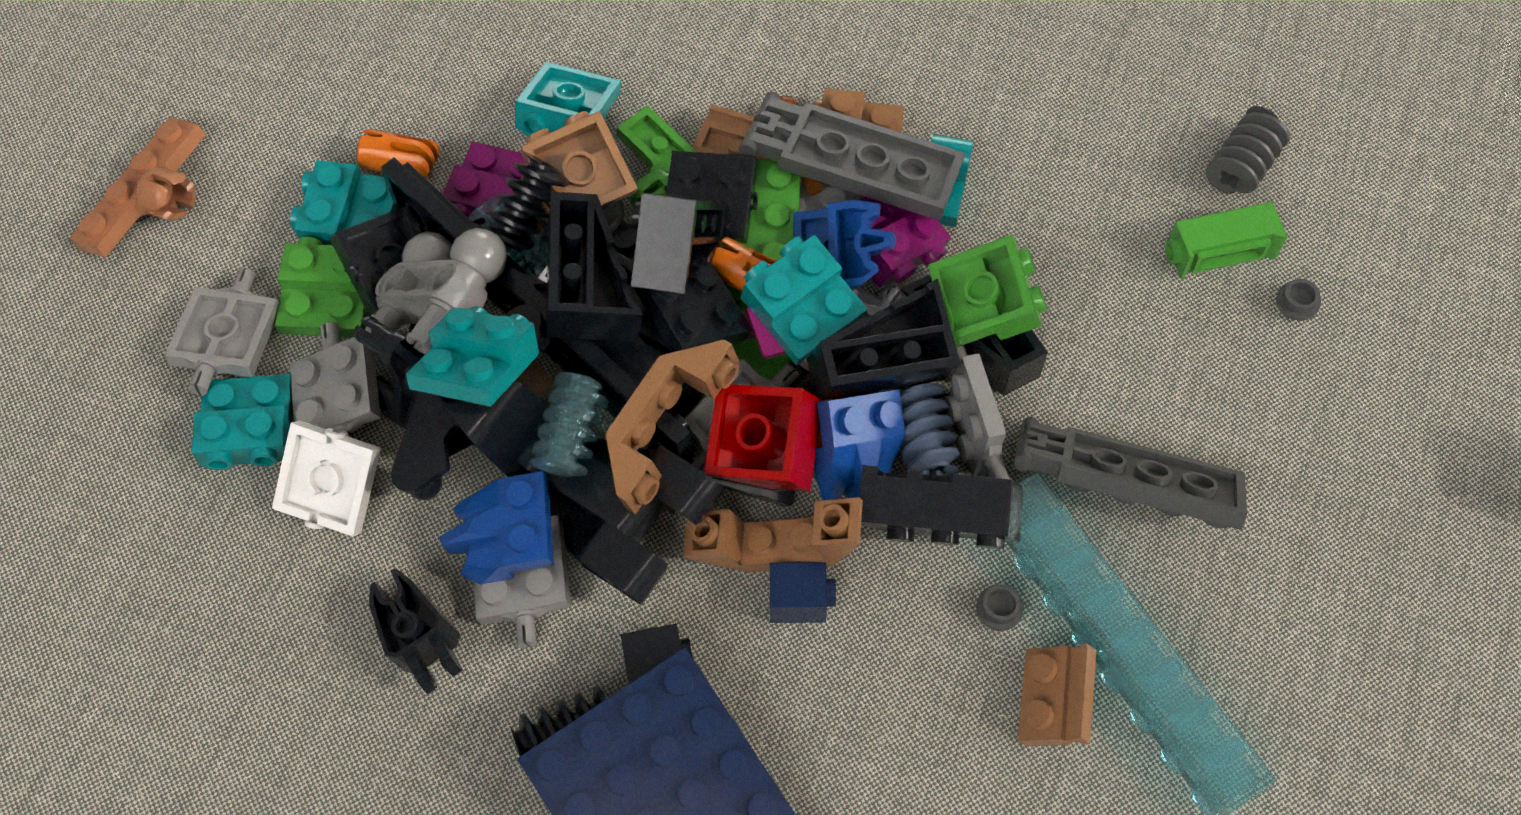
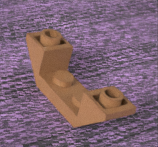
(701, 367)
(752, 546)

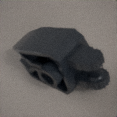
(414, 631)

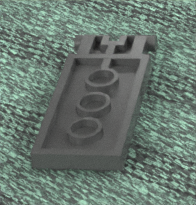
(854, 155)
(1134, 473)

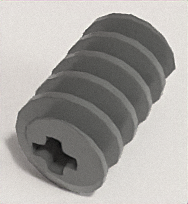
(1248, 152)

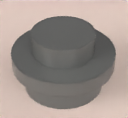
(1299, 299)
(999, 607)

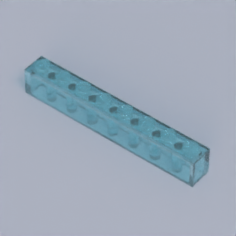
(1136, 657)

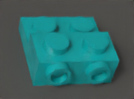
(561, 93)
(338, 200)
(801, 297)
(474, 355)
(243, 422)

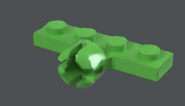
(653, 143)

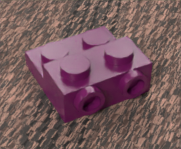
(481, 177)
(917, 242)

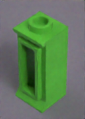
(1225, 239)

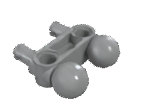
(437, 279)

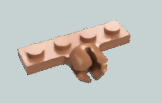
(144, 188)

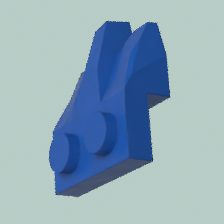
(848, 236)
(854, 434)
(503, 529)

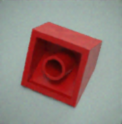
(764, 437)

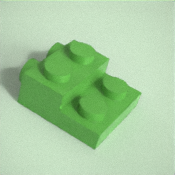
(316, 291)
(989, 291)

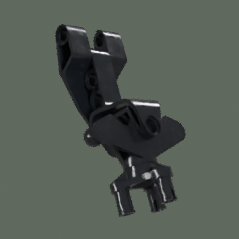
(594, 519)

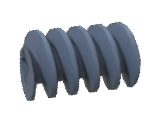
(926, 439)

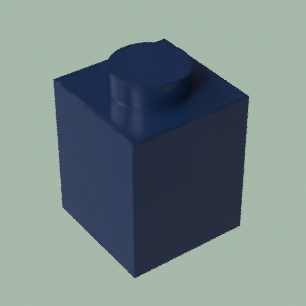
(800, 592)

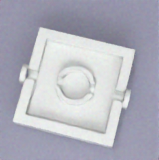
(326, 478)

